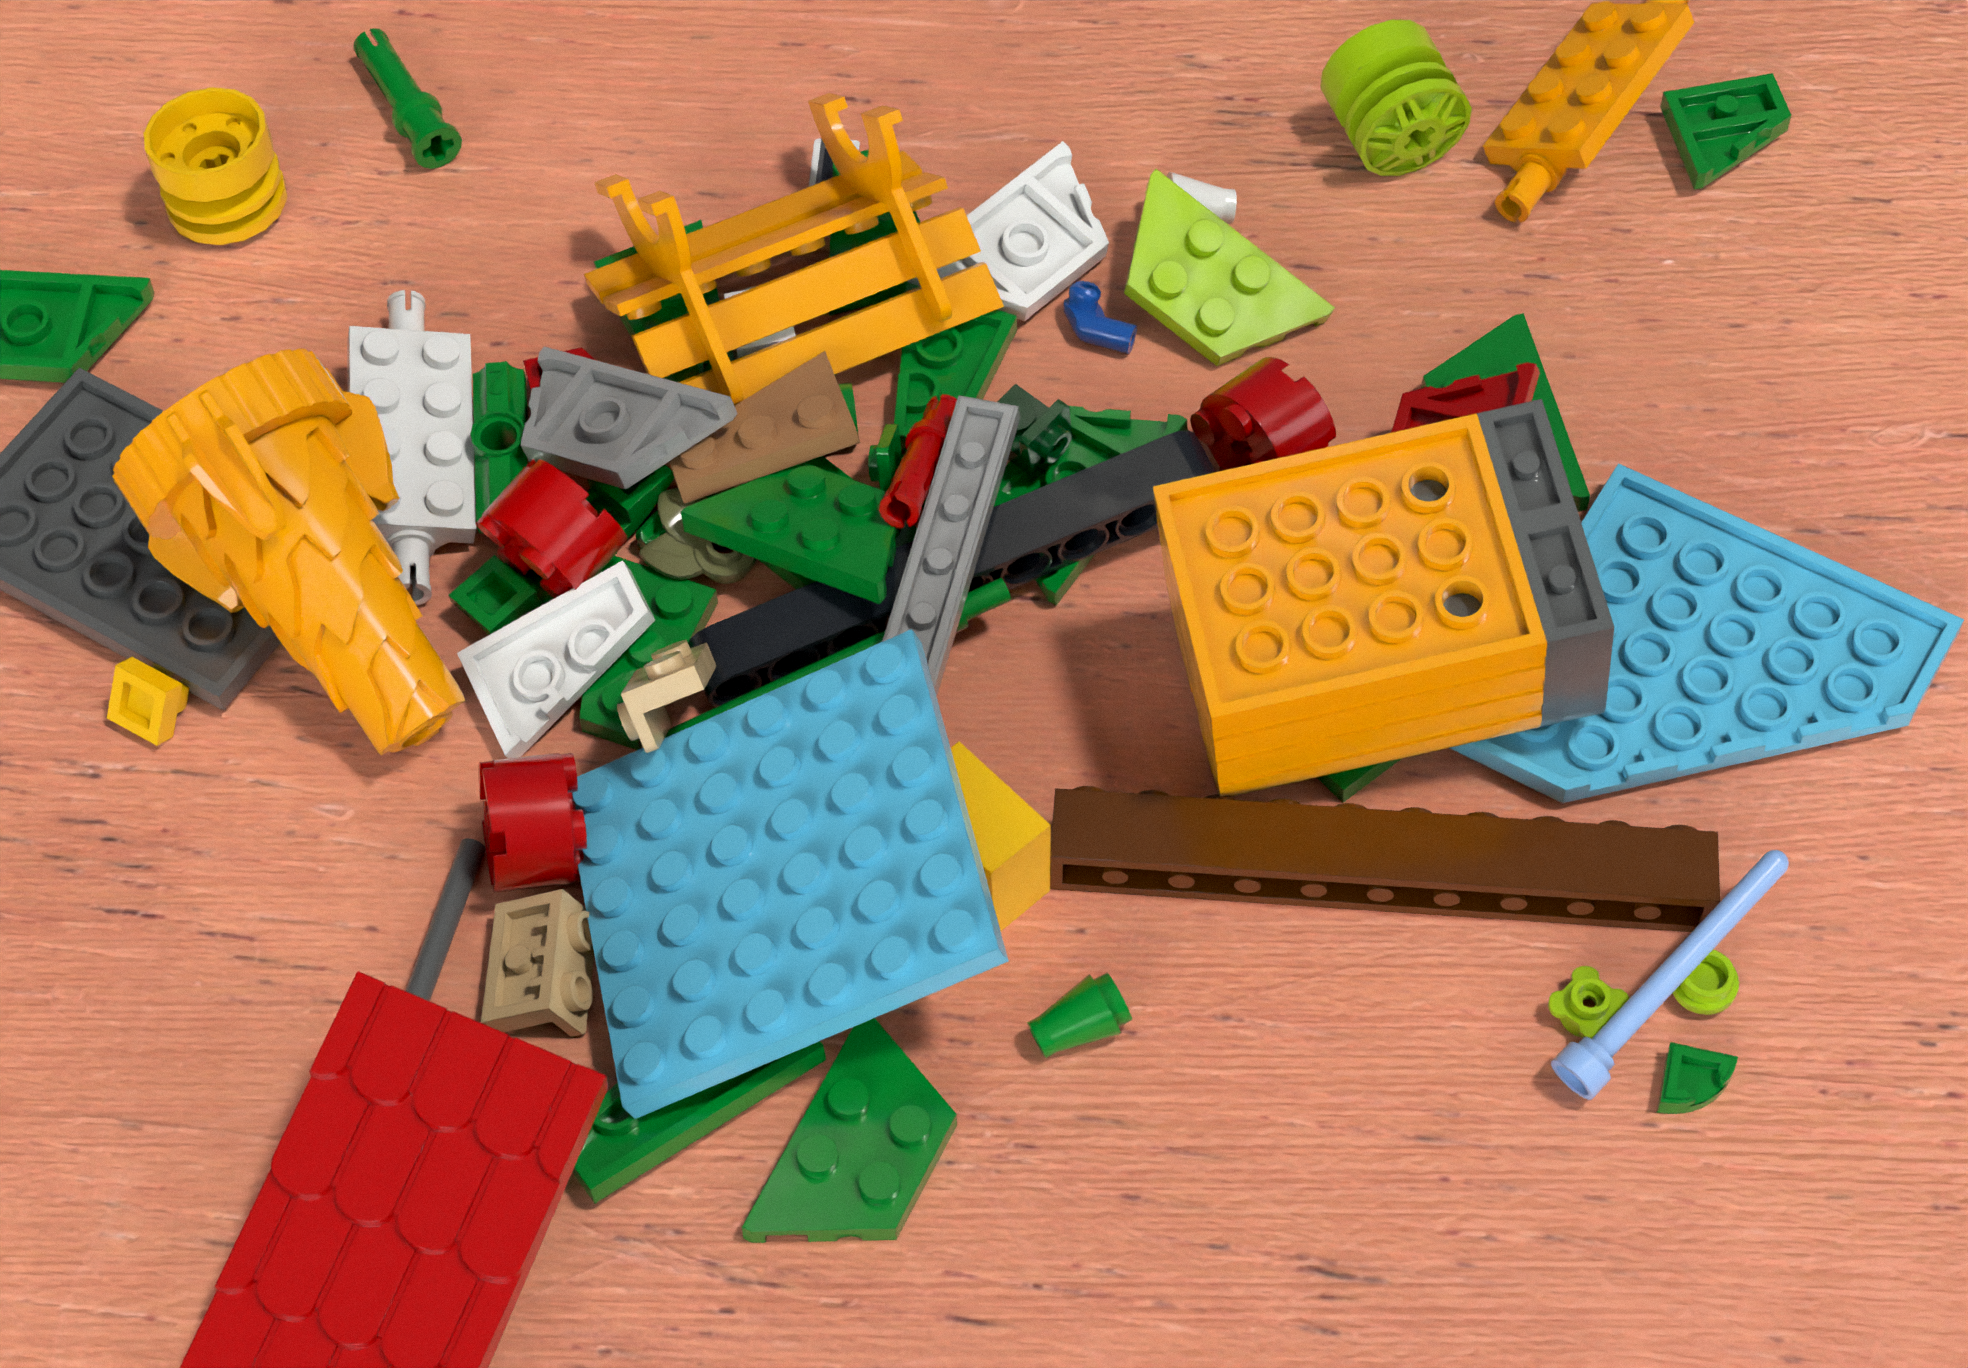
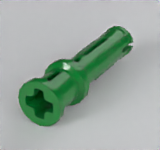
(414, 112)

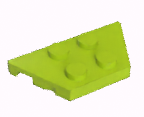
(1211, 279)

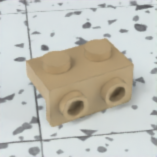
(669, 677)

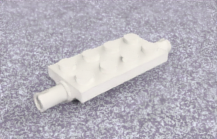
(426, 414)

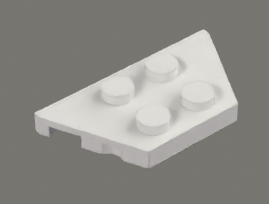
(1035, 235)

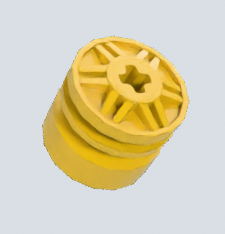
(215, 165)

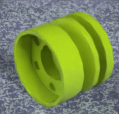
(1395, 97)

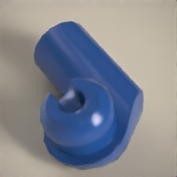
(1091, 323)

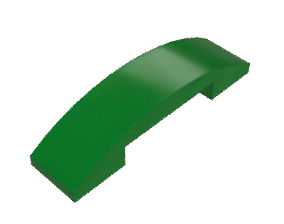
(501, 595)

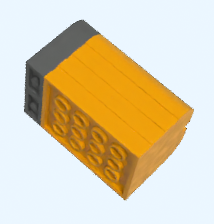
(1384, 598)

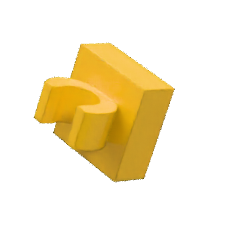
(146, 700)

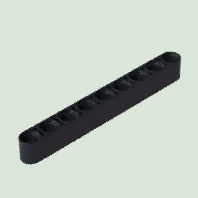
(1021, 544)

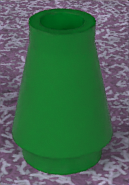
(1081, 1016)

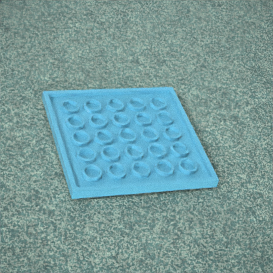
(781, 875)

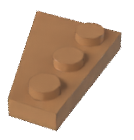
(774, 430)

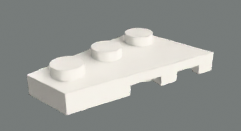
(553, 655)

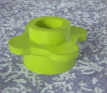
(1569, 1005)

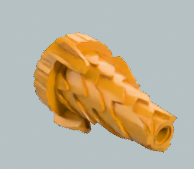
(268, 505)

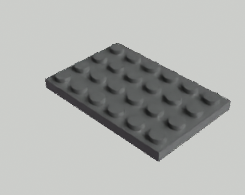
(85, 555)

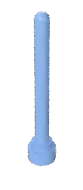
(1587, 1063)

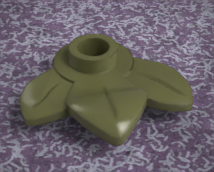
(686, 555)

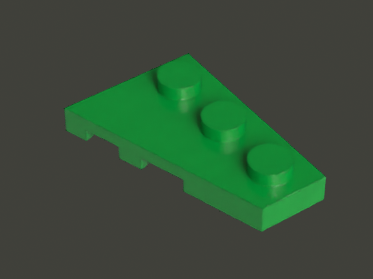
(679, 613)

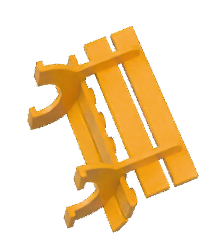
(798, 223)

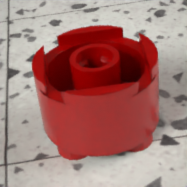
(1262, 417)
(551, 529)
(531, 821)

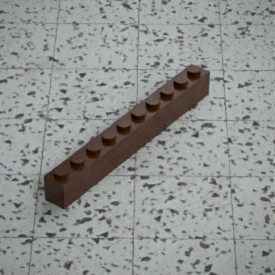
(1383, 859)

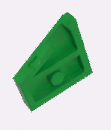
(1724, 123)

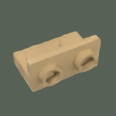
(539, 964)

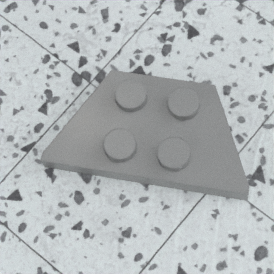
(615, 420)

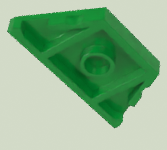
(63, 320)
(1499, 354)
(1093, 440)
(804, 524)
(858, 1148)

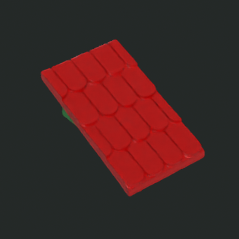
(401, 1195)

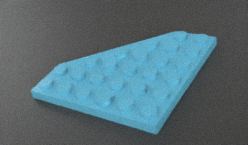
(1724, 650)

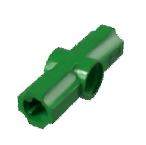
(497, 430)

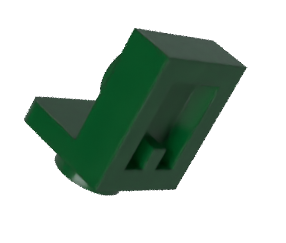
(1041, 432)

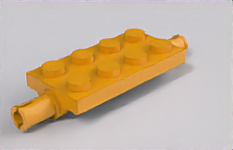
(1582, 96)

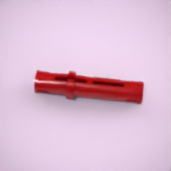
(918, 465)

